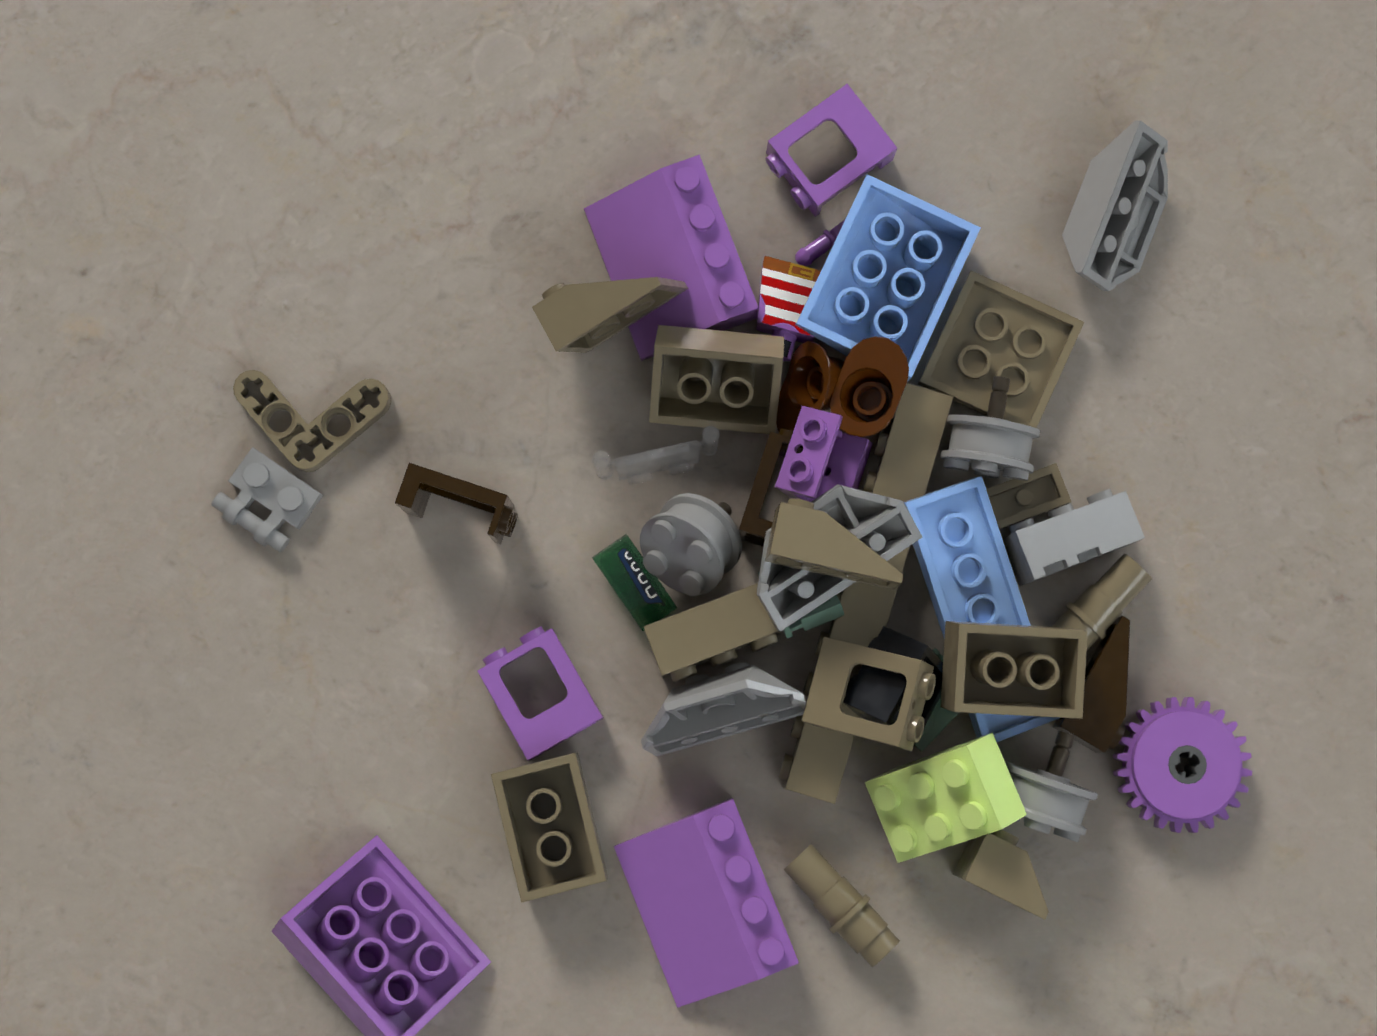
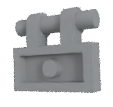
(275, 489)

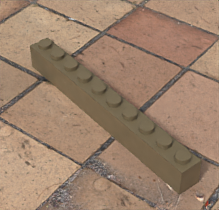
(901, 474)

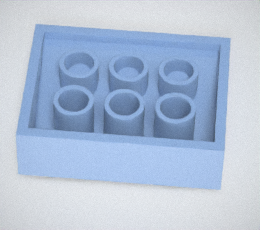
(888, 272)

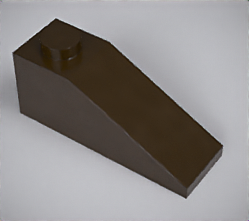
(1103, 693)

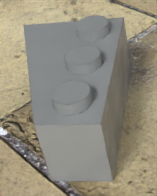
(1071, 536)

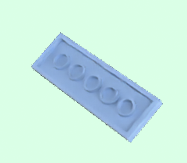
(970, 575)

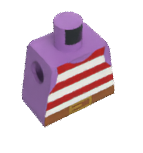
(781, 300)

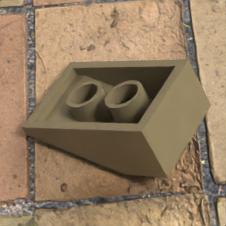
(590, 313)

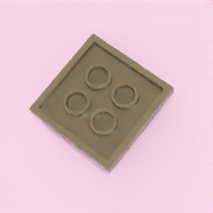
(1004, 336)

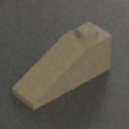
(821, 545)

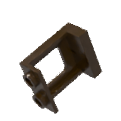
(421, 482)
(753, 528)

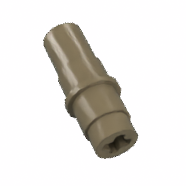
(1105, 599)
(842, 906)

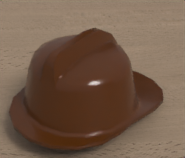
(807, 383)
(870, 386)

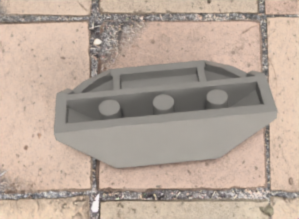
(1118, 207)
(873, 518)
(721, 707)

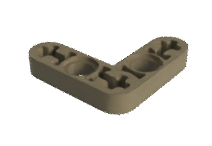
(302, 432)

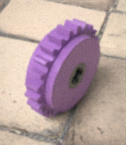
(1207, 780)

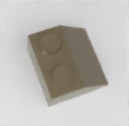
(1003, 870)

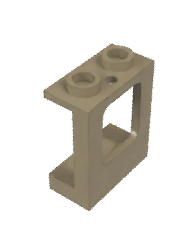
(830, 685)

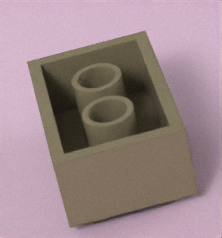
(716, 379)
(710, 633)
(1013, 669)
(549, 827)

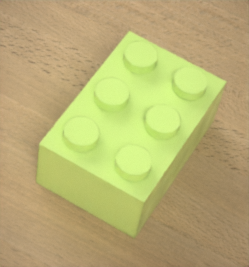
(946, 798)

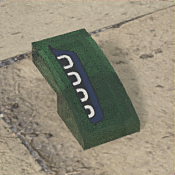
(633, 584)

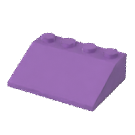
(674, 231)
(706, 904)
(380, 944)

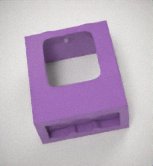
(858, 126)
(824, 451)
(556, 723)

